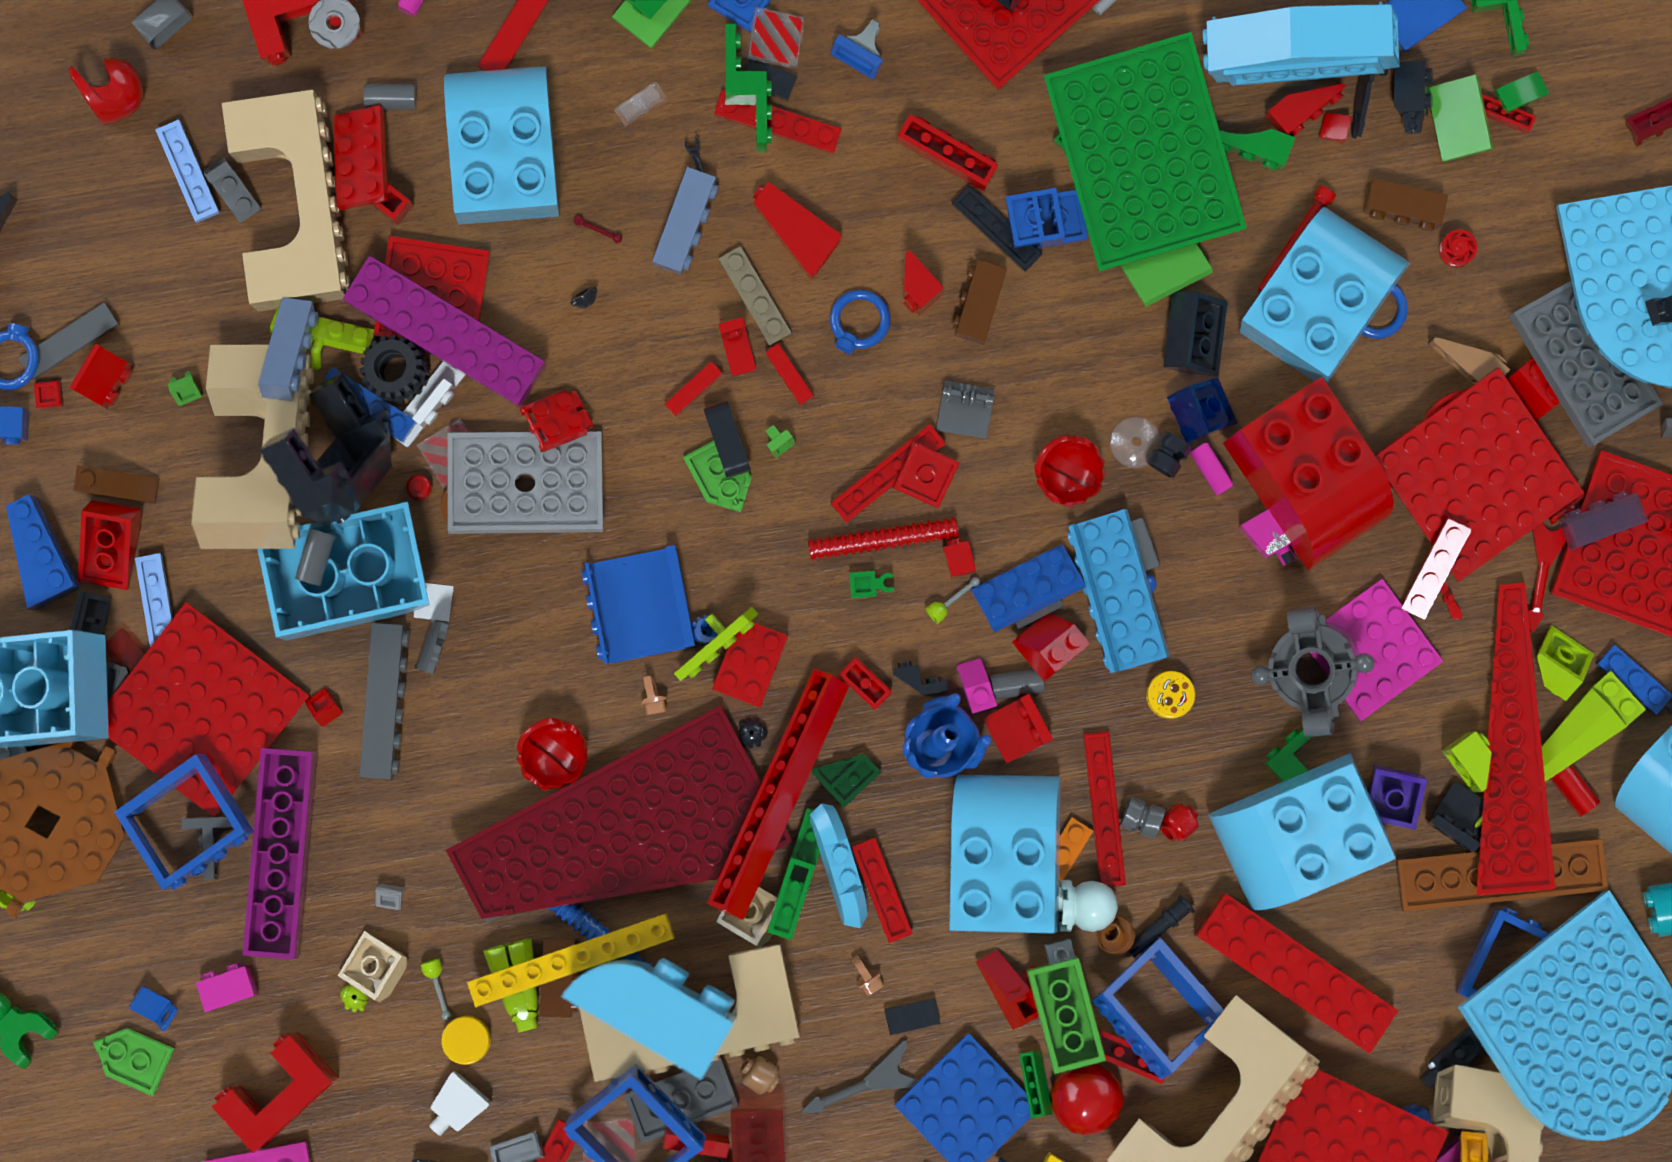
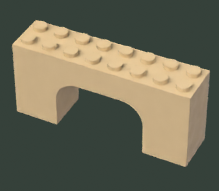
(294, 130)
(254, 507)
(762, 1012)
(1271, 1075)
(1486, 1105)

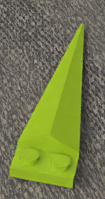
(1595, 719)

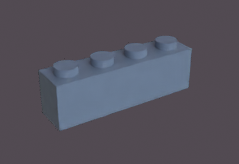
(685, 221)
(287, 349)

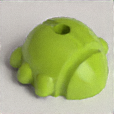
(347, 996)

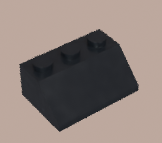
(1195, 333)

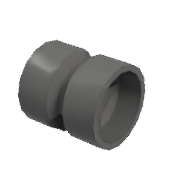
(1142, 817)

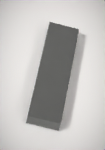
(73, 339)

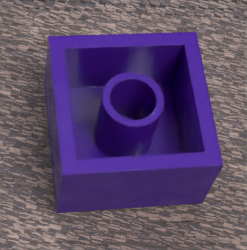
(1397, 795)

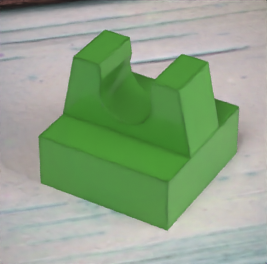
(184, 389)
(779, 442)

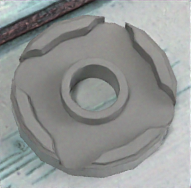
(334, 38)

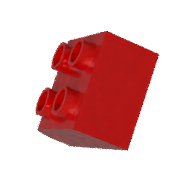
(1313, 473)

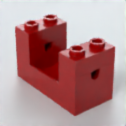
(266, 26)
(258, 1125)

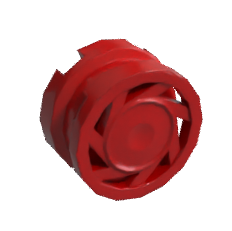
(1458, 248)

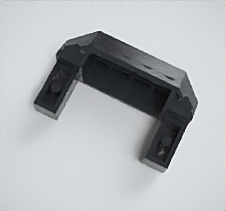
(347, 469)

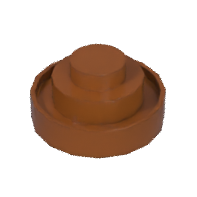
(1117, 937)

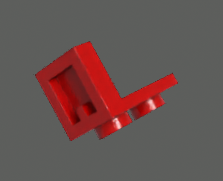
(737, 347)

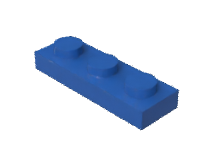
(1635, 679)

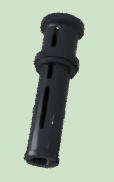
(1168, 919)

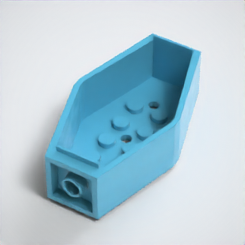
(1302, 44)

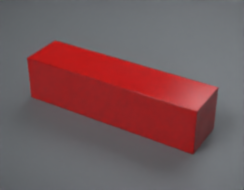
(1516, 119)
(789, 374)
(693, 389)
(714, 1144)

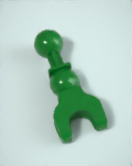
(14, 1026)

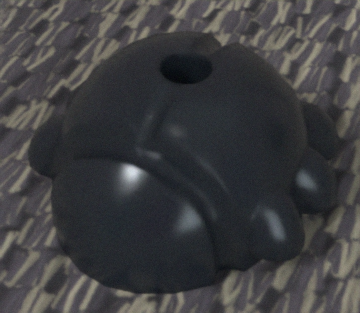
(584, 298)
(759, 729)

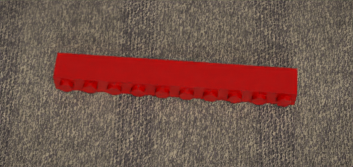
(778, 794)

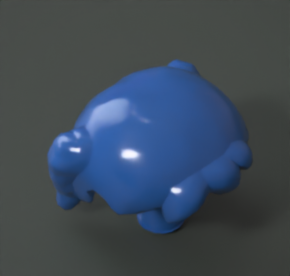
(943, 739)

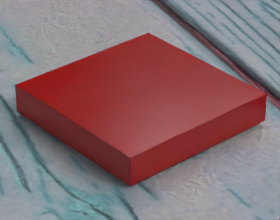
(925, 474)

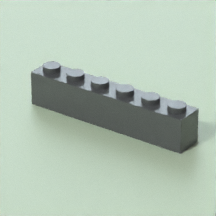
(383, 701)

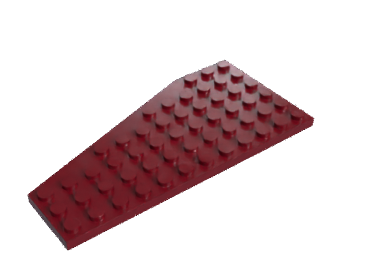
(623, 830)

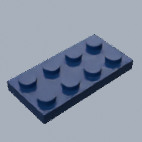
(1028, 588)

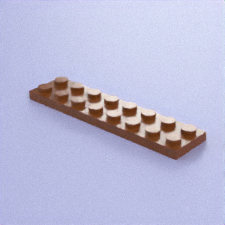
(1453, 877)

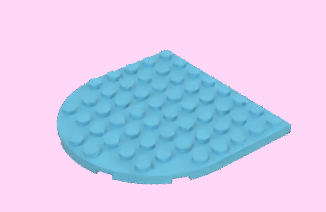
(1616, 262)
(1582, 1026)

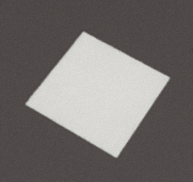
(440, 603)

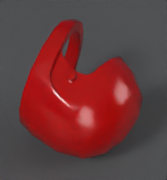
(118, 98)

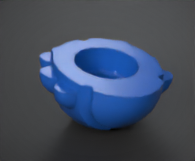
(700, 627)

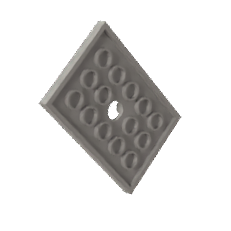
(485, 493)

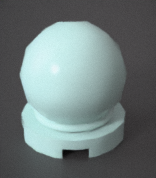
(1088, 906)

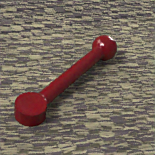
(579, 221)

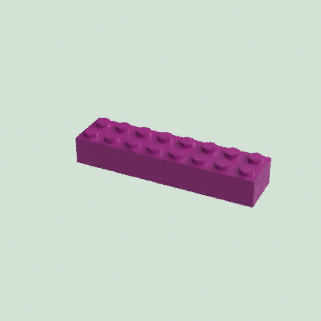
(444, 331)
(279, 853)

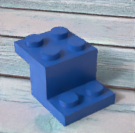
(1046, 218)

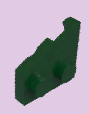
(847, 777)

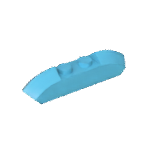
(839, 865)

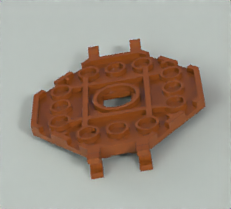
(81, 840)

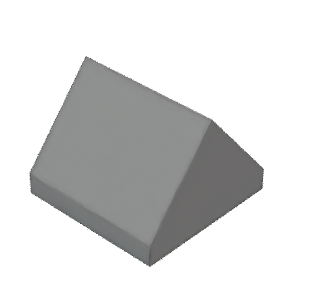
(389, 896)

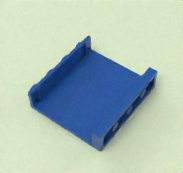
(638, 605)

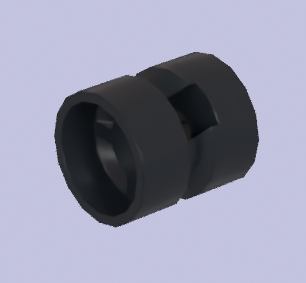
(1169, 454)

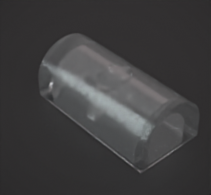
(640, 104)

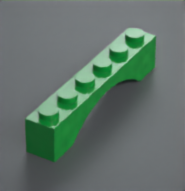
(1265, 147)

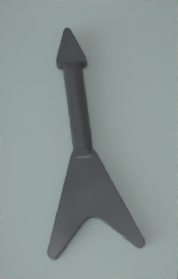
(883, 1076)

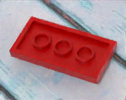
(360, 157)

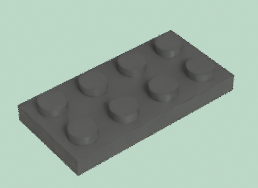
(693, 1096)

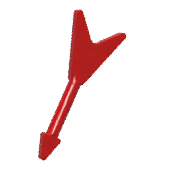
(1547, 547)

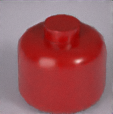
(419, 487)

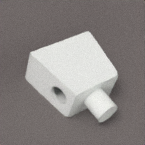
(457, 1104)

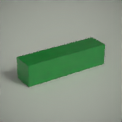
(1035, 1084)

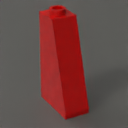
(800, 231)

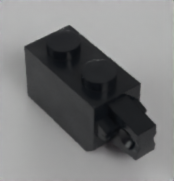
(1412, 94)

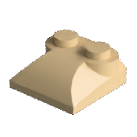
(756, 921)
(373, 967)

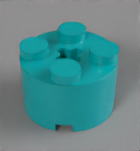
(1660, 902)

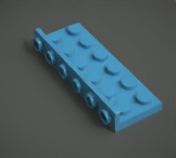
(1118, 591)

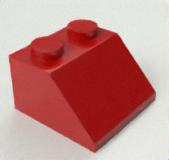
(919, 286)
(101, 377)
(1533, 389)
(1050, 644)

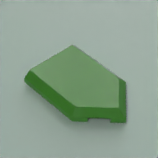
(712, 481)
(134, 1059)

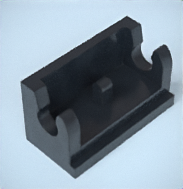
(91, 613)

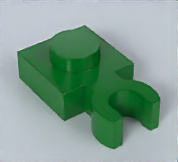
(865, 584)

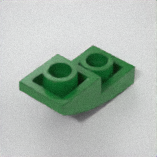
(1521, 92)

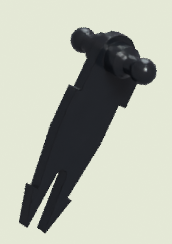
(1361, 102)

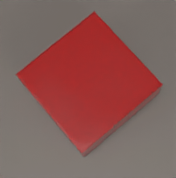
(48, 395)

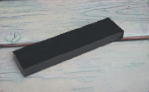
(994, 227)

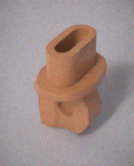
(653, 703)
(869, 980)

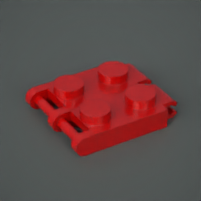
(558, 418)

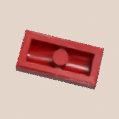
(865, 683)
(1575, 790)

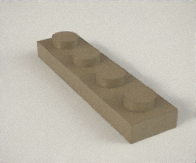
(755, 296)

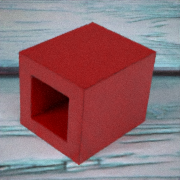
(959, 558)

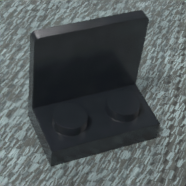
(1457, 816)

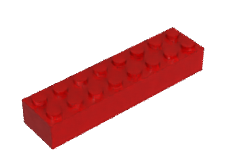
(1296, 973)

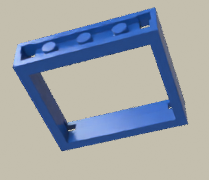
(242, 828)
(1488, 937)
(1183, 982)
(656, 1101)

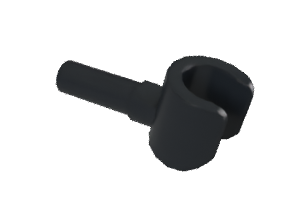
(695, 154)

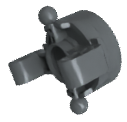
(1317, 702)

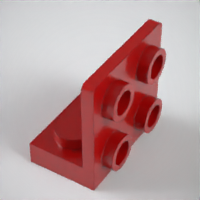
(1017, 728)

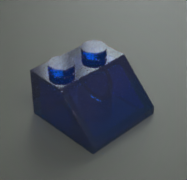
(1201, 409)

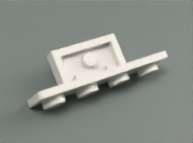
(435, 394)

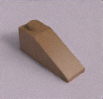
(1467, 360)

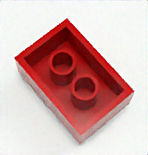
(750, 665)

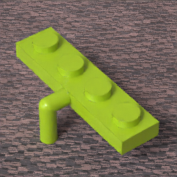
(336, 335)
(725, 638)

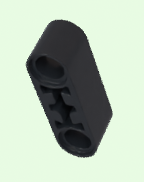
(727, 439)

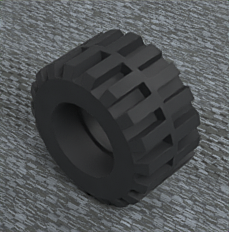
(378, 358)

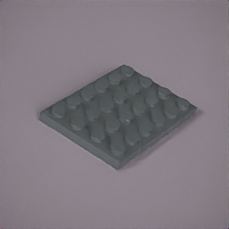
(1586, 384)

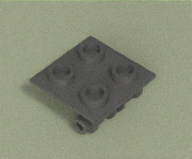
(965, 409)

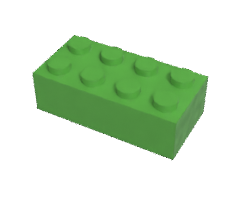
(1065, 1015)

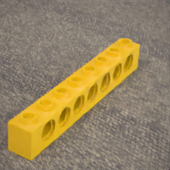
(571, 960)

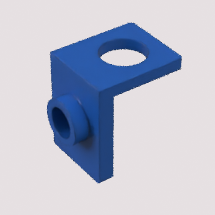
(154, 1007)

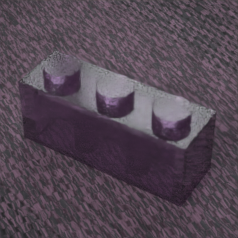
(1603, 520)

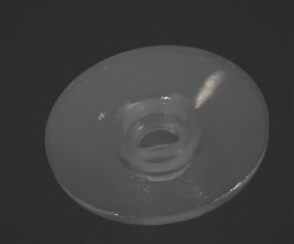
(1122, 445)

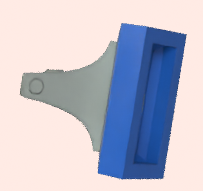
(860, 50)

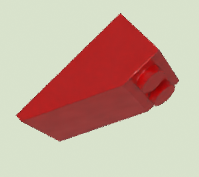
(108, 544)

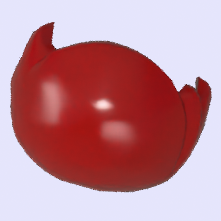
(1069, 470)
(552, 753)
(1087, 1099)

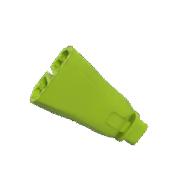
(524, 1003)

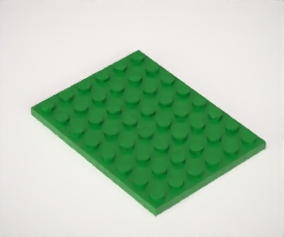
(1145, 152)

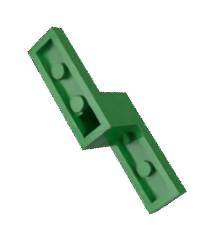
(1513, 19)
(747, 88)
(1282, 761)
(795, 882)

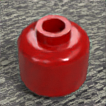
(1179, 822)

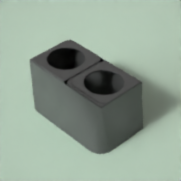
(161, 21)

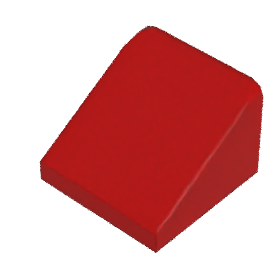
(1335, 127)
(323, 707)

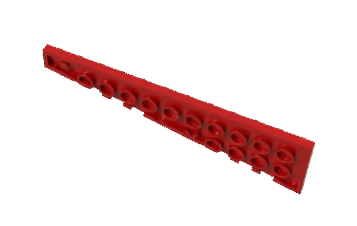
(1515, 813)

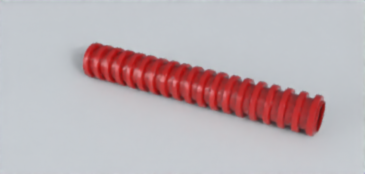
(883, 538)

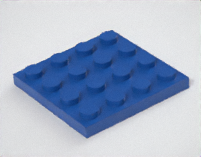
(966, 1104)

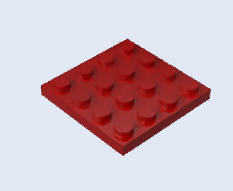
(443, 269)

